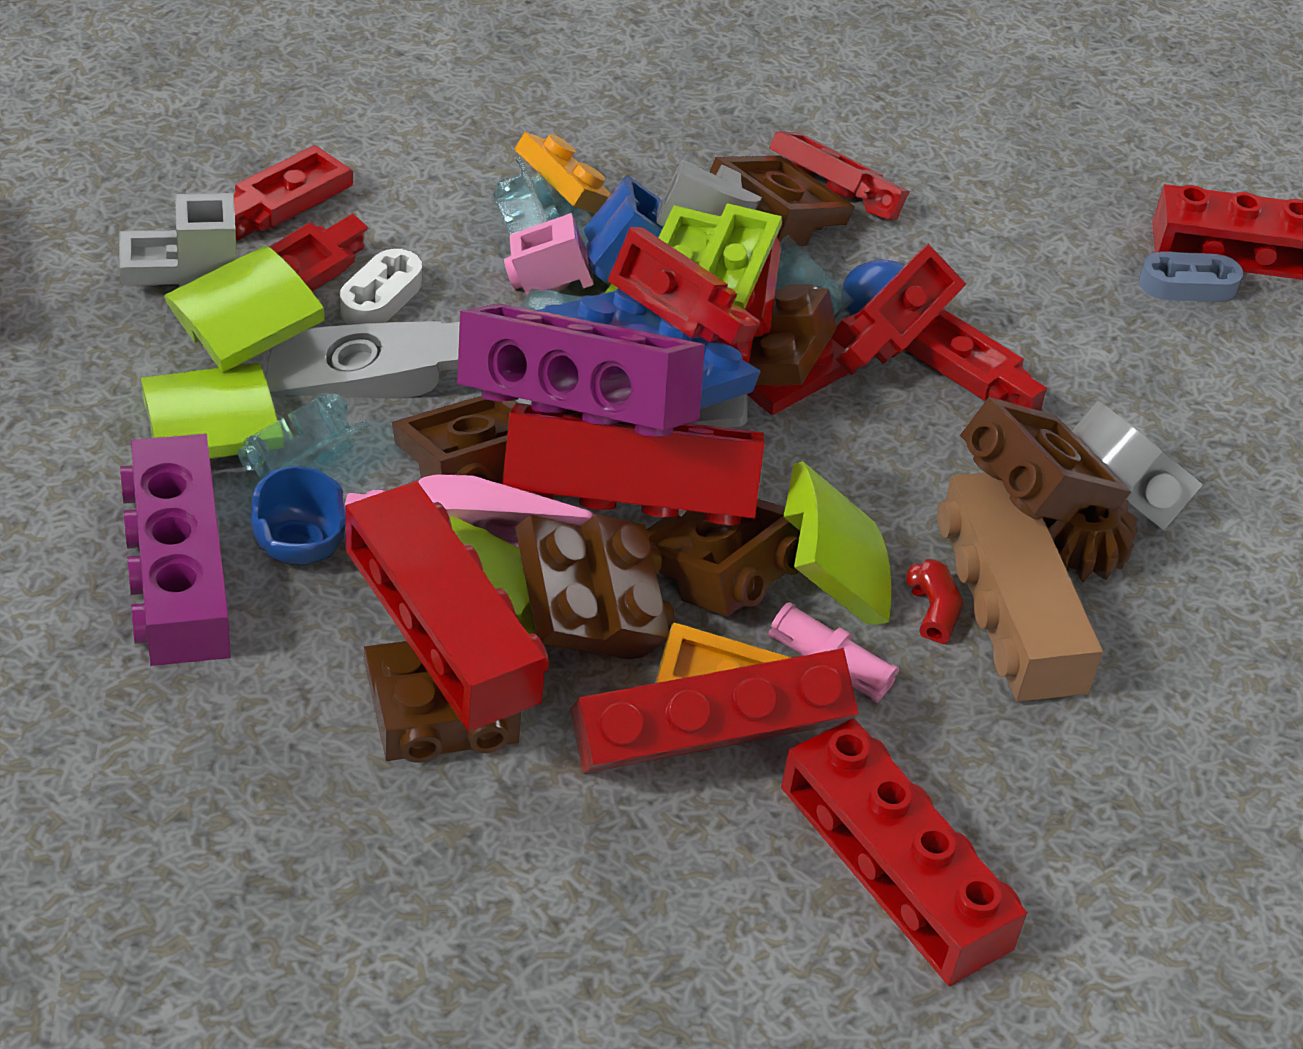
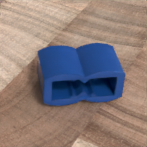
(625, 208)

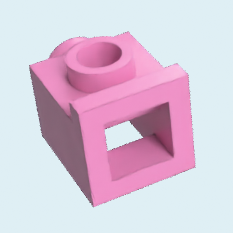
(548, 256)

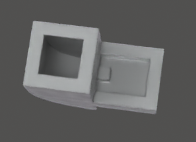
(704, 191)
(198, 245)
(1155, 480)

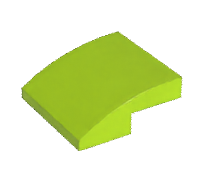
(725, 245)
(245, 307)
(210, 403)
(839, 546)

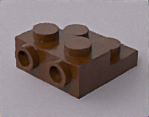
(790, 194)
(797, 336)
(458, 438)
(1040, 462)
(726, 564)
(594, 585)
(416, 716)

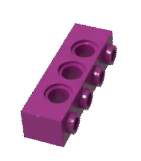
(581, 367)
(179, 551)

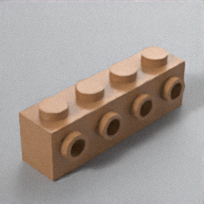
(1019, 591)

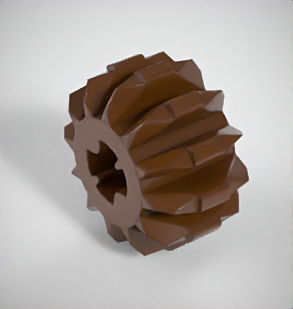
(1094, 539)

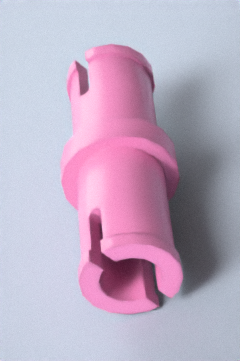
(810, 636)

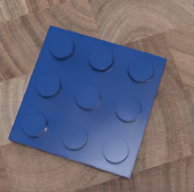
(723, 368)

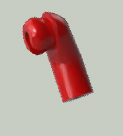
(945, 600)

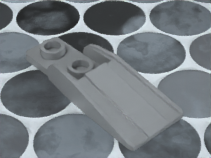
(365, 360)

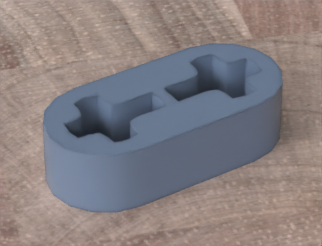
(1190, 276)

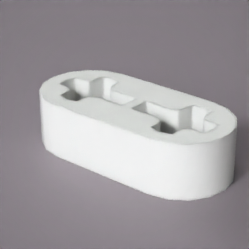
(372, 282)

